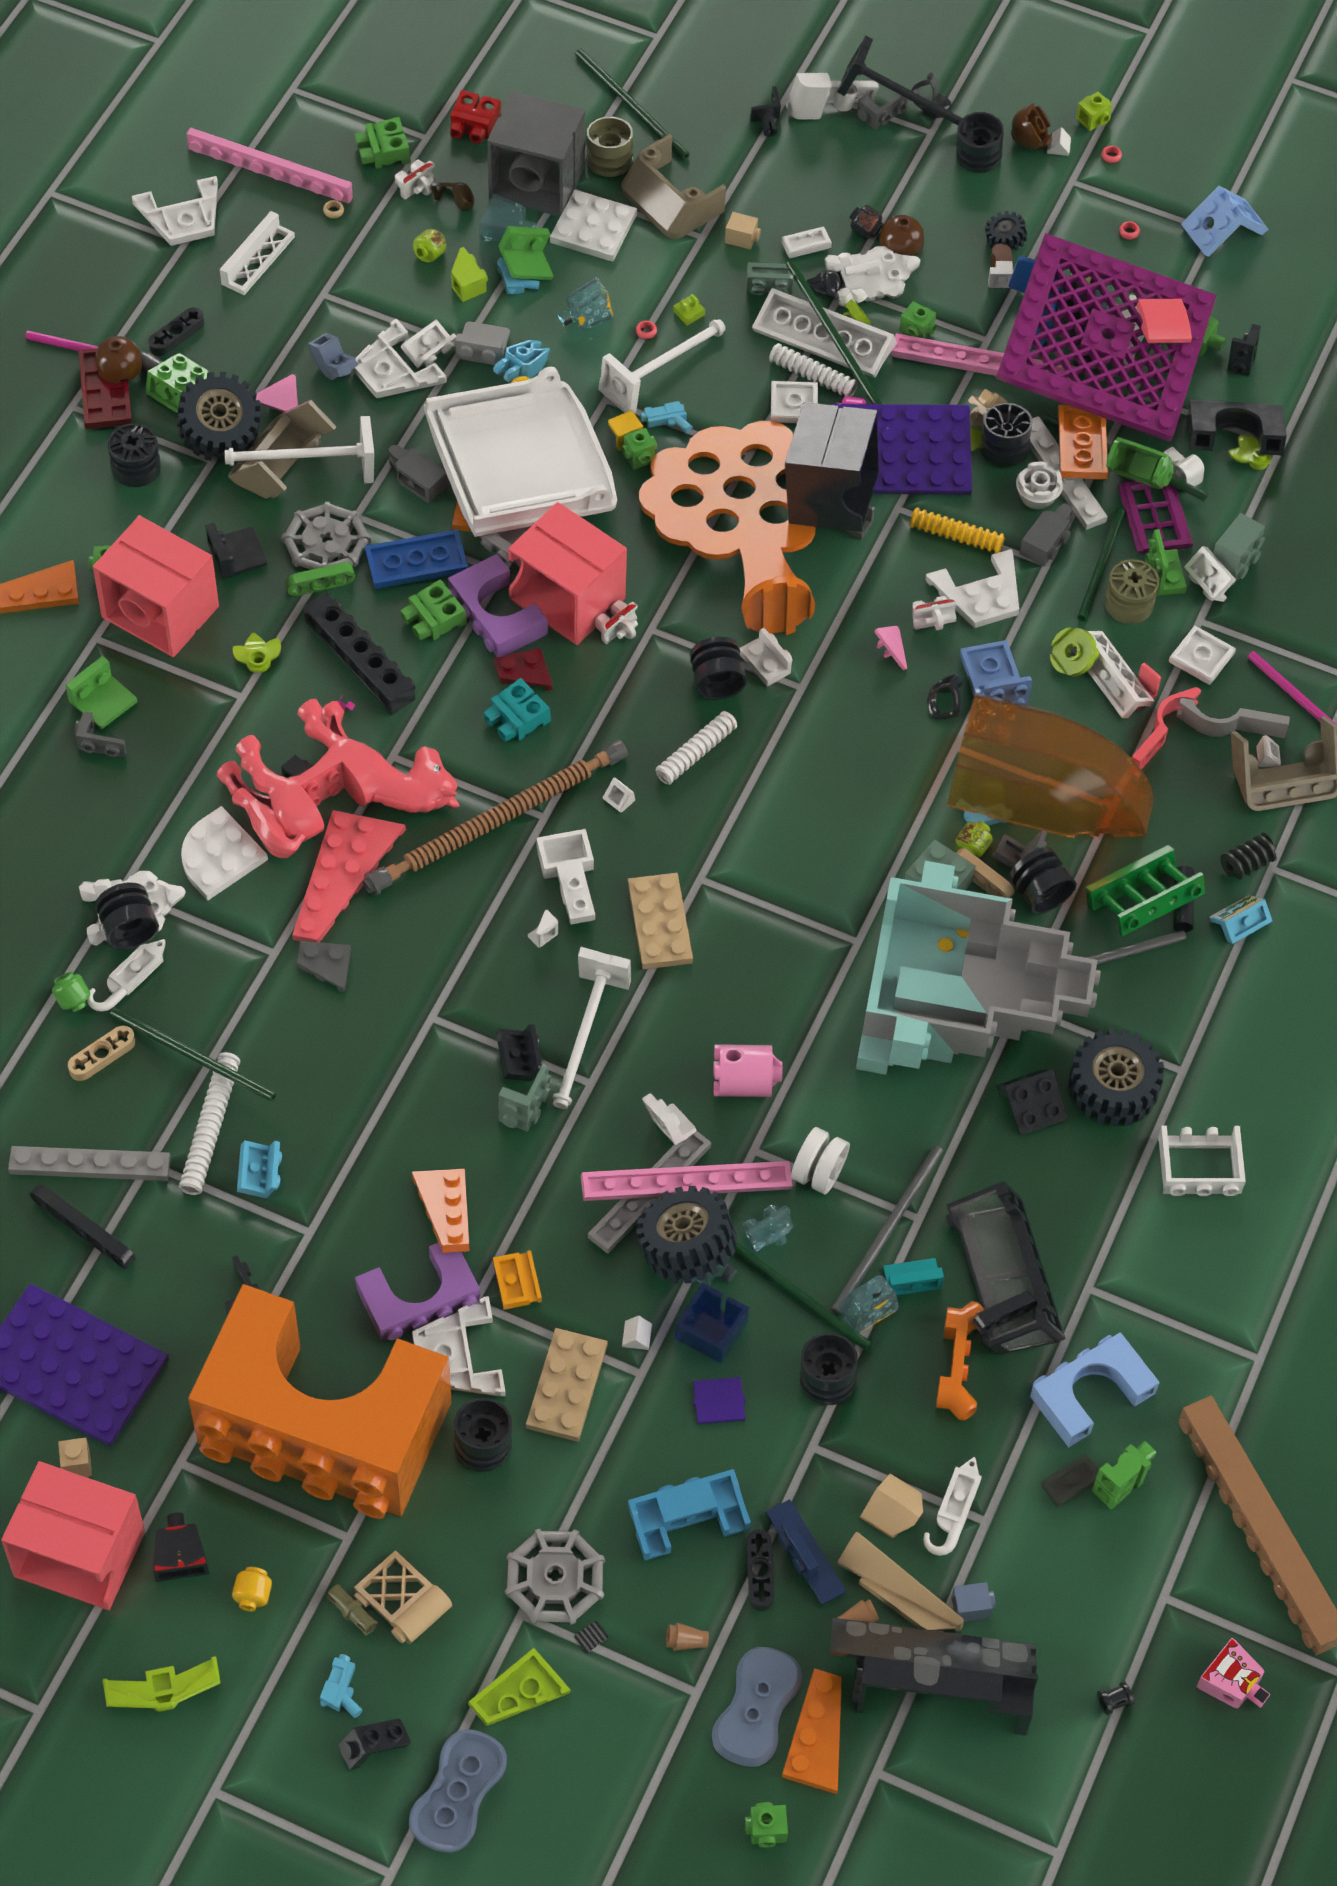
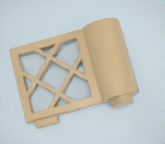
(414, 1615)

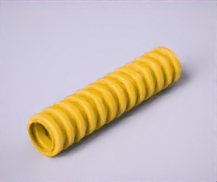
(957, 530)

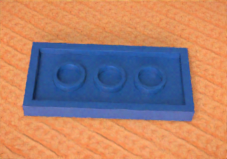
(416, 559)

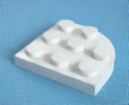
(219, 853)

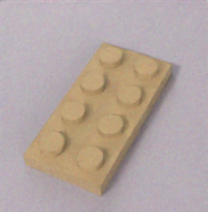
(660, 921)
(566, 1384)

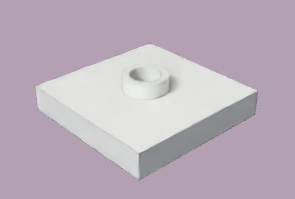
(788, 399)
(1202, 655)

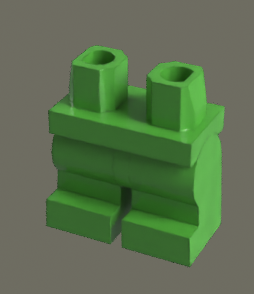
(385, 142)
(435, 612)
(1130, 1470)

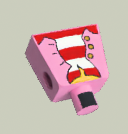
(1234, 1677)

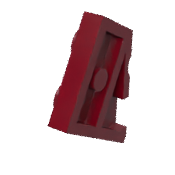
(525, 665)

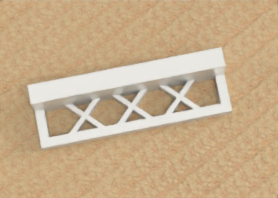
(250, 251)
(1111, 678)

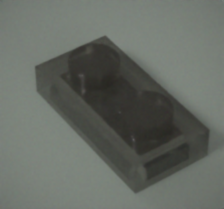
(1070, 1480)

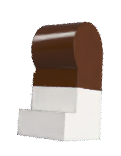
(1001, 266)

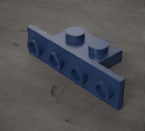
(805, 1552)

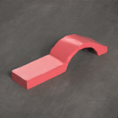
(1159, 735)

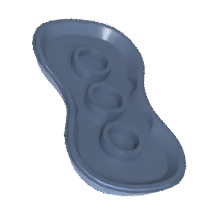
(764, 1687)
(448, 1810)

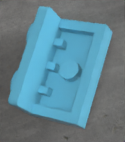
(259, 1169)

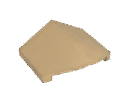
(893, 1507)

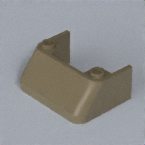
(661, 202)
(290, 430)
(1291, 783)

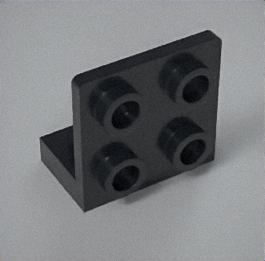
(235, 551)
(1034, 1100)

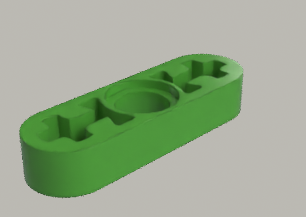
(333, 575)

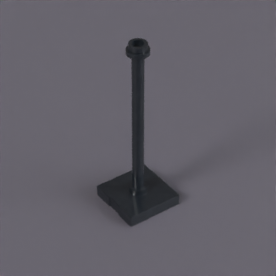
(857, 67)

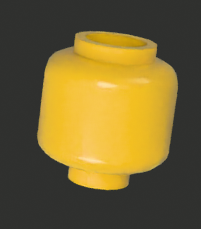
(252, 1588)

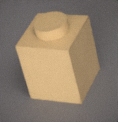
(742, 230)
(75, 1456)

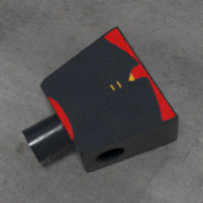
(178, 1551)

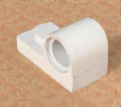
(1187, 469)

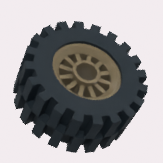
(241, 418)
(1112, 1095)
(686, 1234)

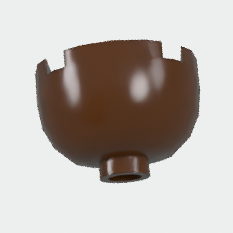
(1030, 127)
(902, 235)
(118, 359)

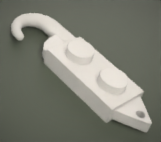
(130, 974)
(955, 1506)

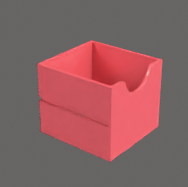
(568, 572)
(156, 586)
(73, 1535)

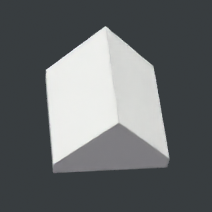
(1060, 143)
(1268, 753)
(619, 795)
(637, 1333)

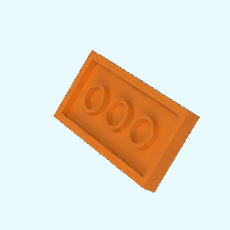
(1082, 444)

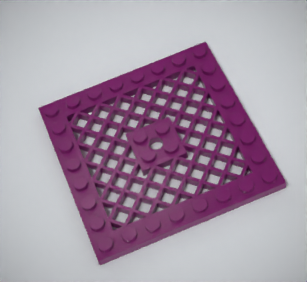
(1059, 255)

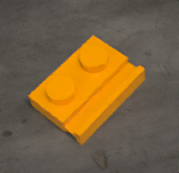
(517, 1280)

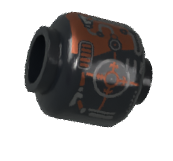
(866, 221)

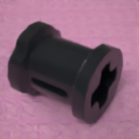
(1115, 1698)

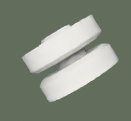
(820, 1160)

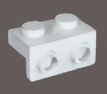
(427, 344)

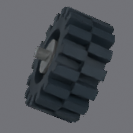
(1006, 230)

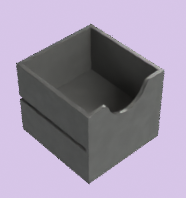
(536, 152)

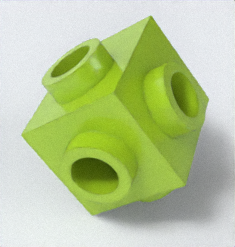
(1094, 111)

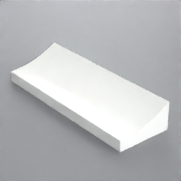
(797, 325)

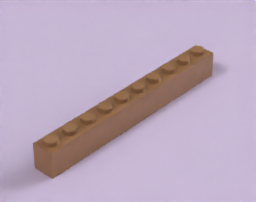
(1262, 1524)

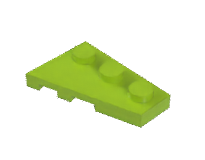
(518, 1689)

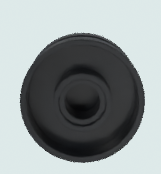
(1006, 434)

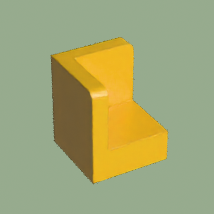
(624, 425)

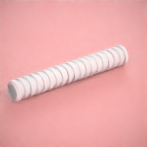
(208, 1128)

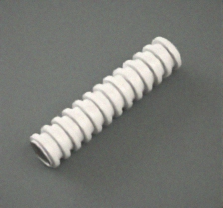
(812, 370)
(696, 747)

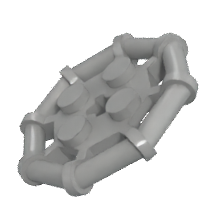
(325, 527)
(555, 1591)

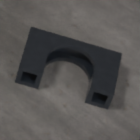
(1260, 419)

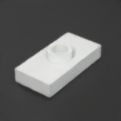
(806, 242)

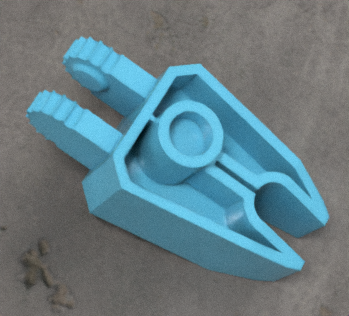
(522, 360)

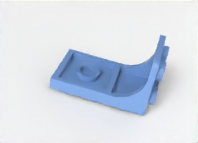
(994, 672)

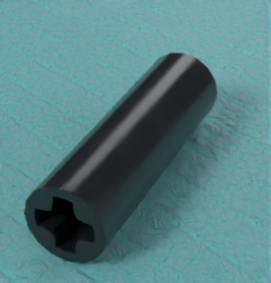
(1184, 915)

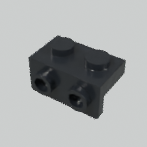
(519, 1053)

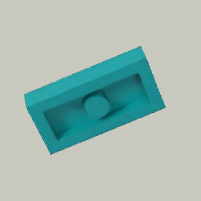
(914, 1276)

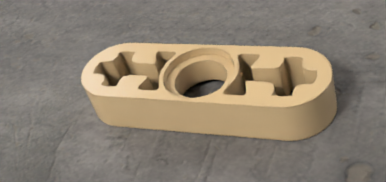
(986, 877)
(99, 1063)

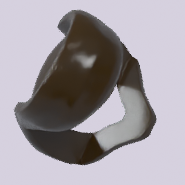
(462, 194)

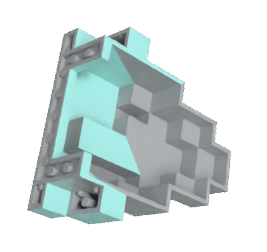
(987, 986)

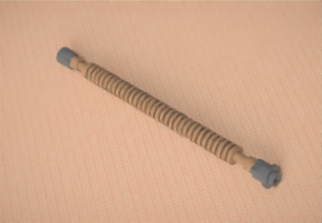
(494, 817)

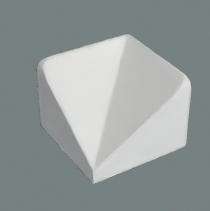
(546, 930)

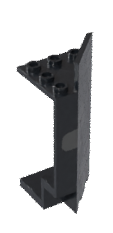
(940, 1666)

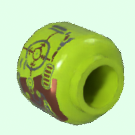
(429, 245)
(975, 838)

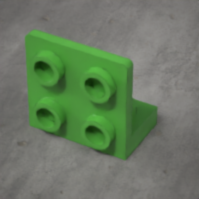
(524, 253)
(170, 378)
(1167, 566)
(99, 693)

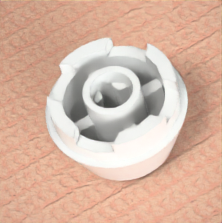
(1039, 485)

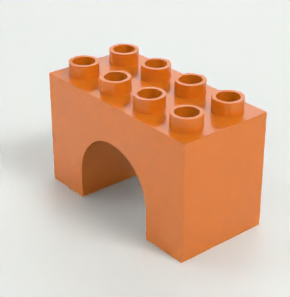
(350, 1446)

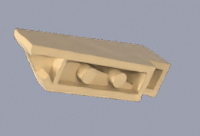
(896, 1587)

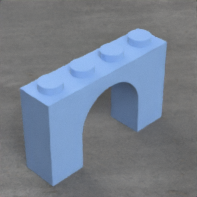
(1111, 1359)

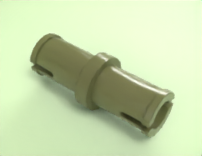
(352, 1610)

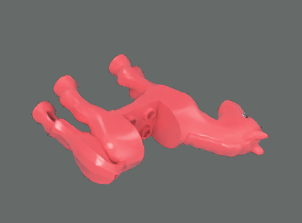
(291, 808)

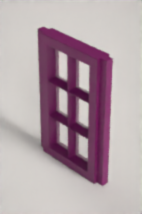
(1135, 523)

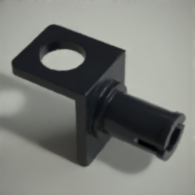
(768, 113)

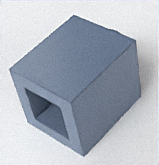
(973, 1601)

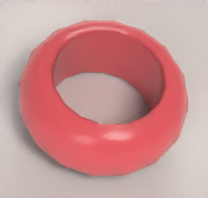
(1111, 149)
(1129, 236)
(648, 324)

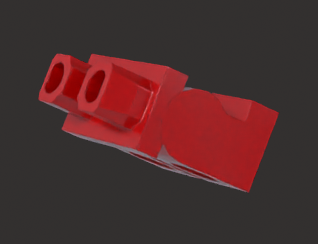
(474, 117)

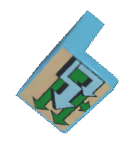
(1242, 918)

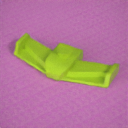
(163, 1687)

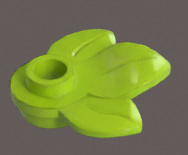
(1249, 453)
(257, 651)

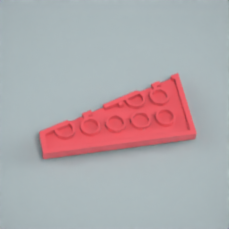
(348, 851)

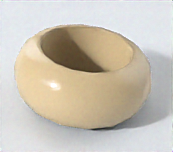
(333, 203)

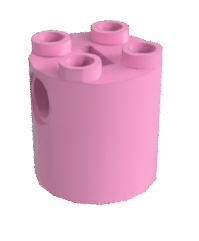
(745, 1070)

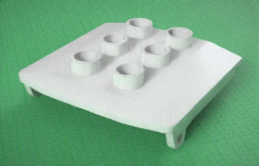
(519, 453)

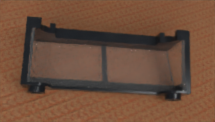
(1006, 1264)

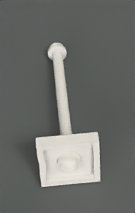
(623, 385)
(363, 449)
(603, 970)

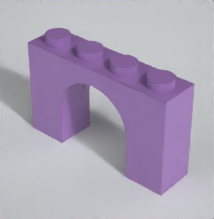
(499, 633)
(394, 1317)

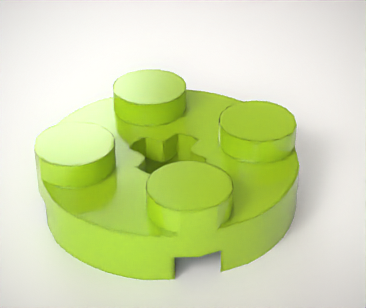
(1085, 656)

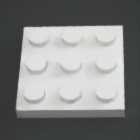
(593, 225)

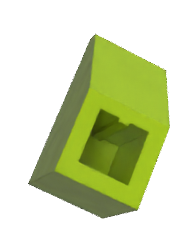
(467, 277)

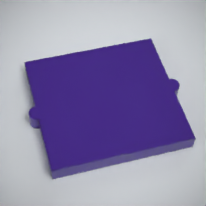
(719, 1400)

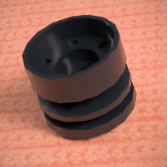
(979, 142)
(134, 455)
(718, 668)
(1042, 880)
(127, 915)
(828, 1368)
(484, 1421)

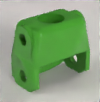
(1140, 463)

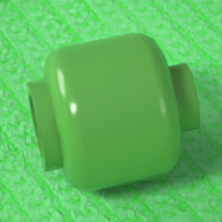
(71, 991)

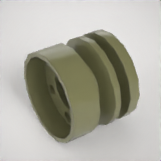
(609, 146)
(1131, 591)

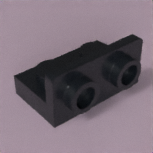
(1244, 352)

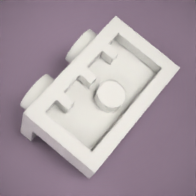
(1209, 574)
(767, 658)
(669, 1119)

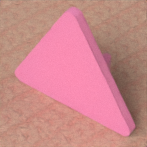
(281, 395)
(891, 639)

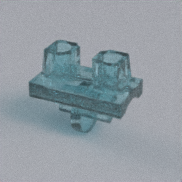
(770, 1229)

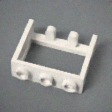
(1202, 1186)

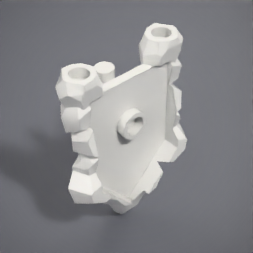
(872, 275)
(160, 893)

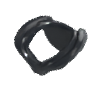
(936, 98)
(826, 283)
(948, 684)

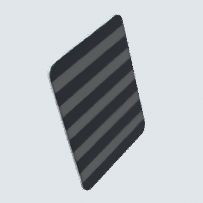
(591, 1636)

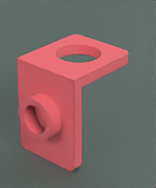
(1149, 680)

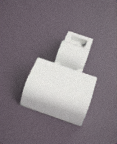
(814, 90)
(568, 857)

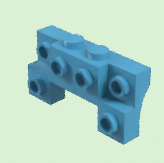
(686, 1505)

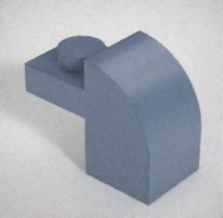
(330, 356)

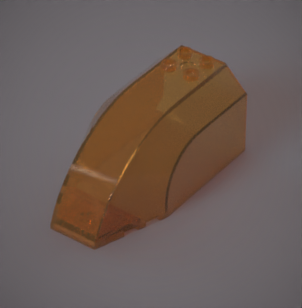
(1047, 773)

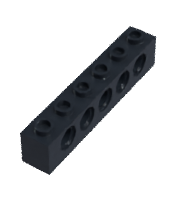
(372, 665)

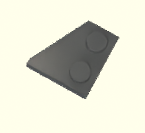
(325, 962)

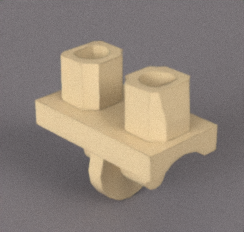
(983, 403)

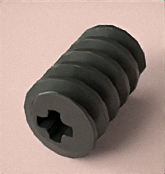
(1249, 856)

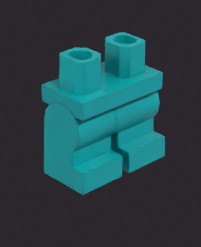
(518, 711)

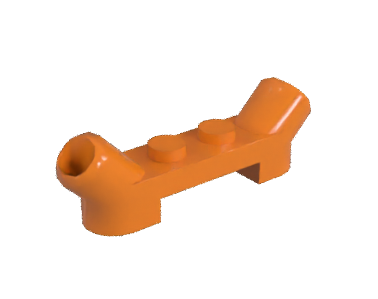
(950, 1391)

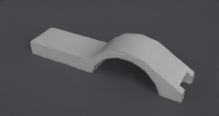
(1243, 720)

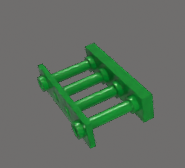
(1136, 875)

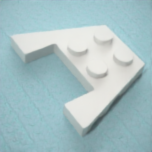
(182, 220)
(386, 371)
(985, 599)
(450, 1339)

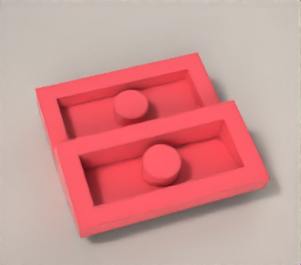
(1164, 320)

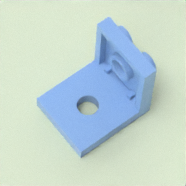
(1228, 214)

